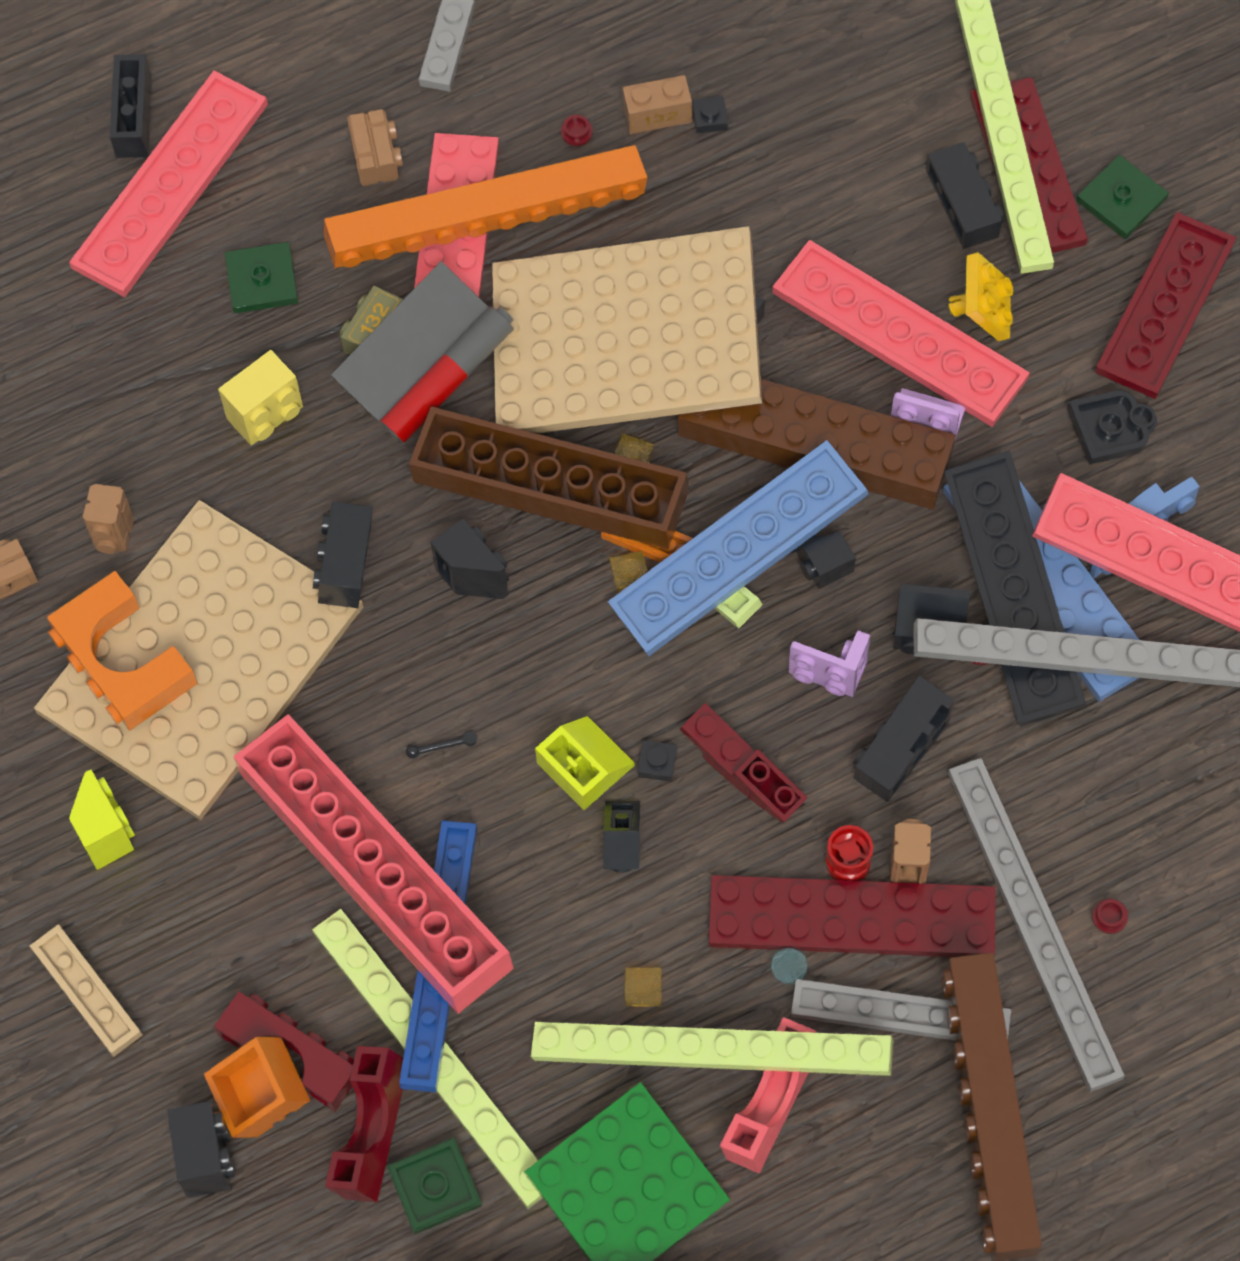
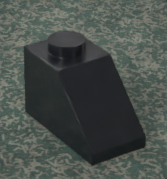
(622, 836)

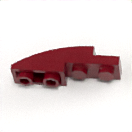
(741, 765)

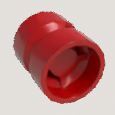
(849, 853)

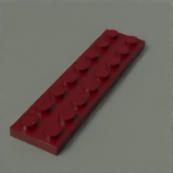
(851, 916)

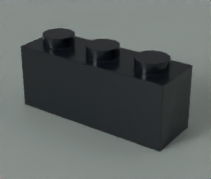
(130, 106)
(964, 195)
(343, 554)

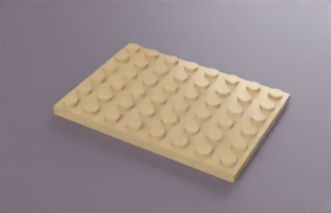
(627, 332)
(243, 627)

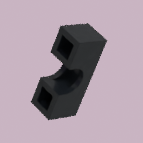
(826, 559)

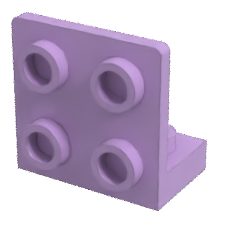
(927, 411)
(836, 674)

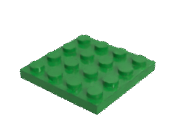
(627, 1182)

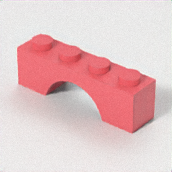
(759, 1124)

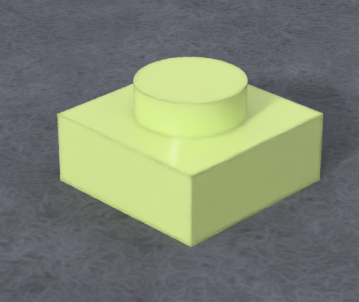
(739, 607)

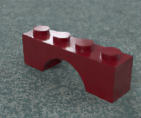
(325, 1072)
(360, 1165)

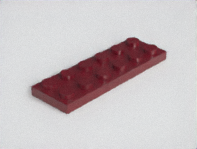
(1052, 187)
(1165, 305)

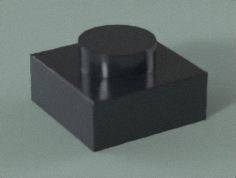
(709, 114)
(657, 761)

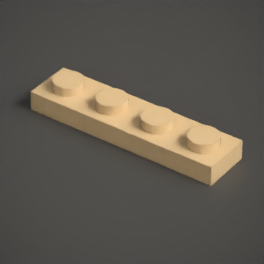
(86, 990)

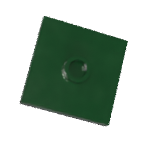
(1122, 197)
(261, 277)
(434, 1185)

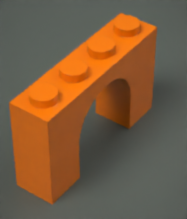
(130, 694)

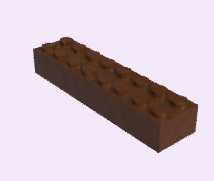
(881, 450)
(549, 477)
(993, 1108)

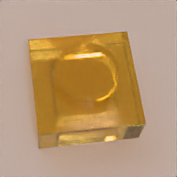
(634, 448)
(627, 569)
(642, 986)

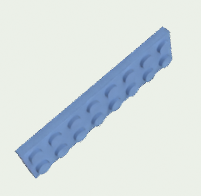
(738, 548)
(1080, 603)

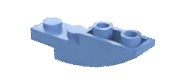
(1162, 505)

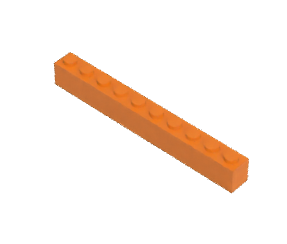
(484, 207)

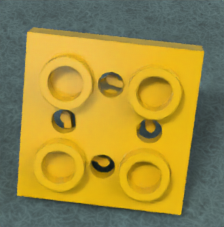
(986, 297)

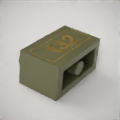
(370, 313)

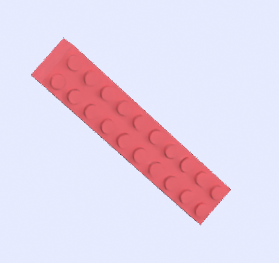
(374, 864)

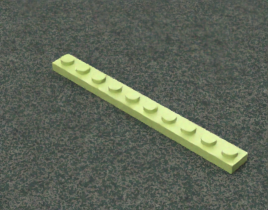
(1005, 136)
(713, 1048)
(455, 1082)

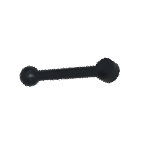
(468, 739)

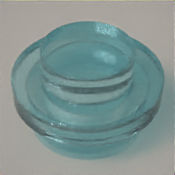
(789, 965)

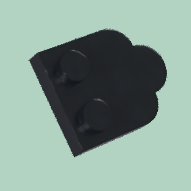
(1111, 425)

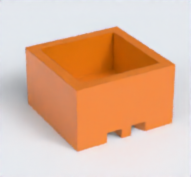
(256, 1087)

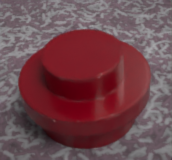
(576, 130)
(1110, 916)

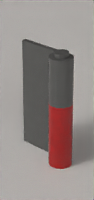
(422, 352)

